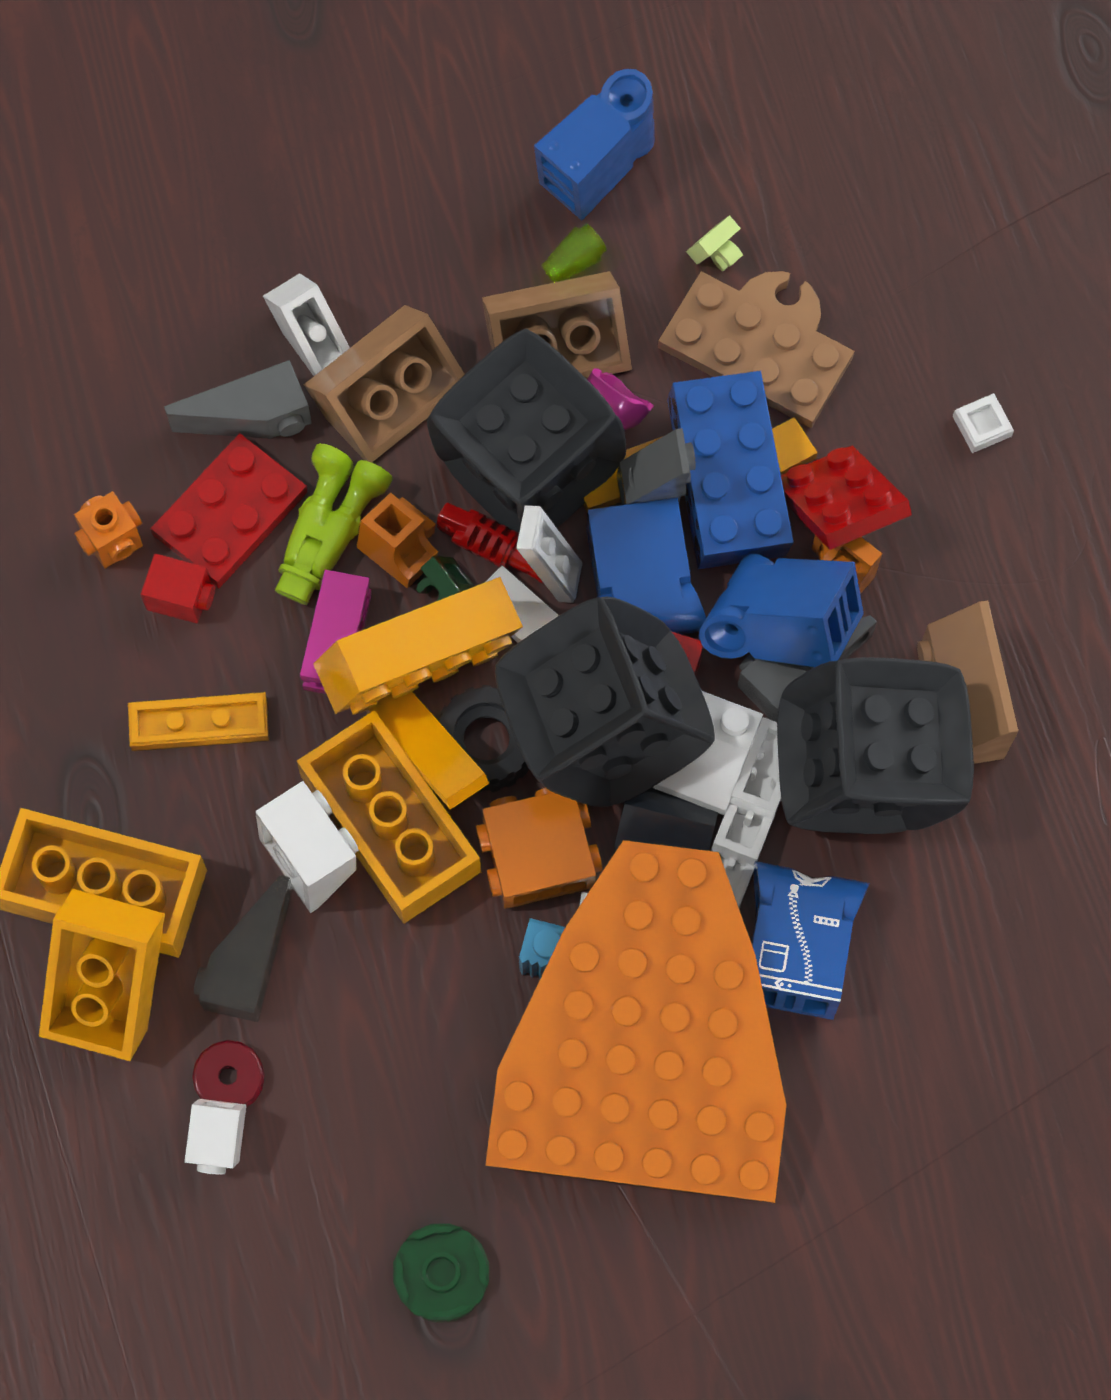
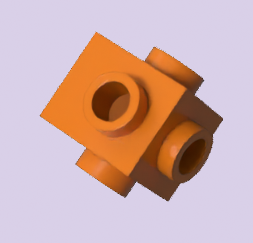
(108, 529)

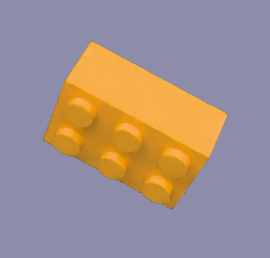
(101, 974)

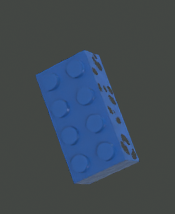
(737, 484)

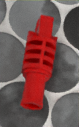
(483, 537)

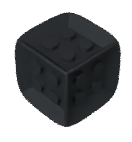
(527, 432)
(603, 703)
(875, 746)

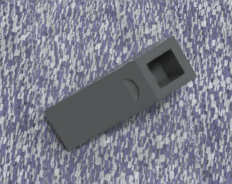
(657, 470)

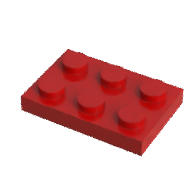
(843, 497)
(229, 509)

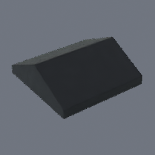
(666, 821)

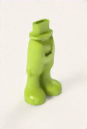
(322, 533)

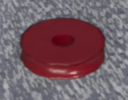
(224, 1056)

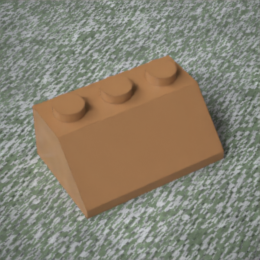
(574, 316)
(386, 382)
(971, 644)

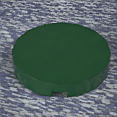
(441, 1272)

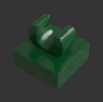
(444, 575)

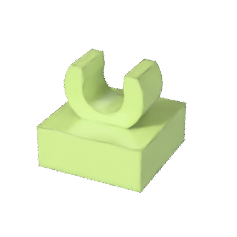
(717, 246)

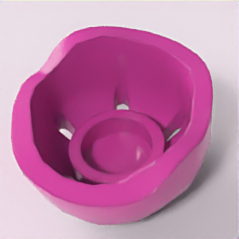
(624, 403)

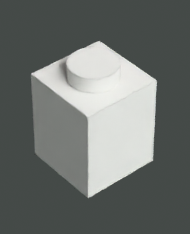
(215, 1135)

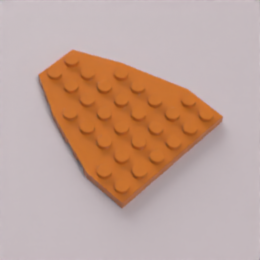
(647, 1040)

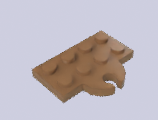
(751, 332)

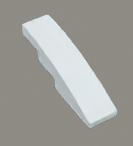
(750, 810)

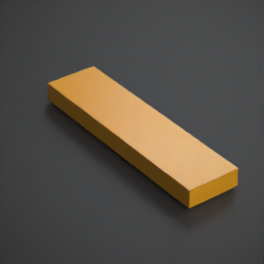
(431, 748)

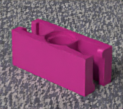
(338, 613)

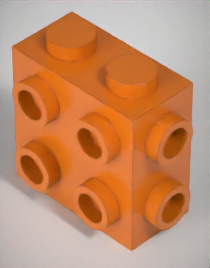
(538, 847)

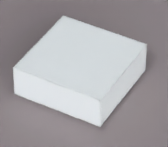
(983, 423)

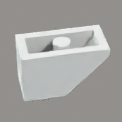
(307, 322)

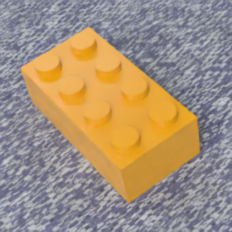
(418, 646)
(392, 815)
(59, 855)

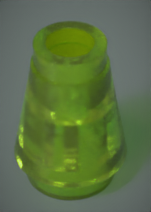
(574, 254)

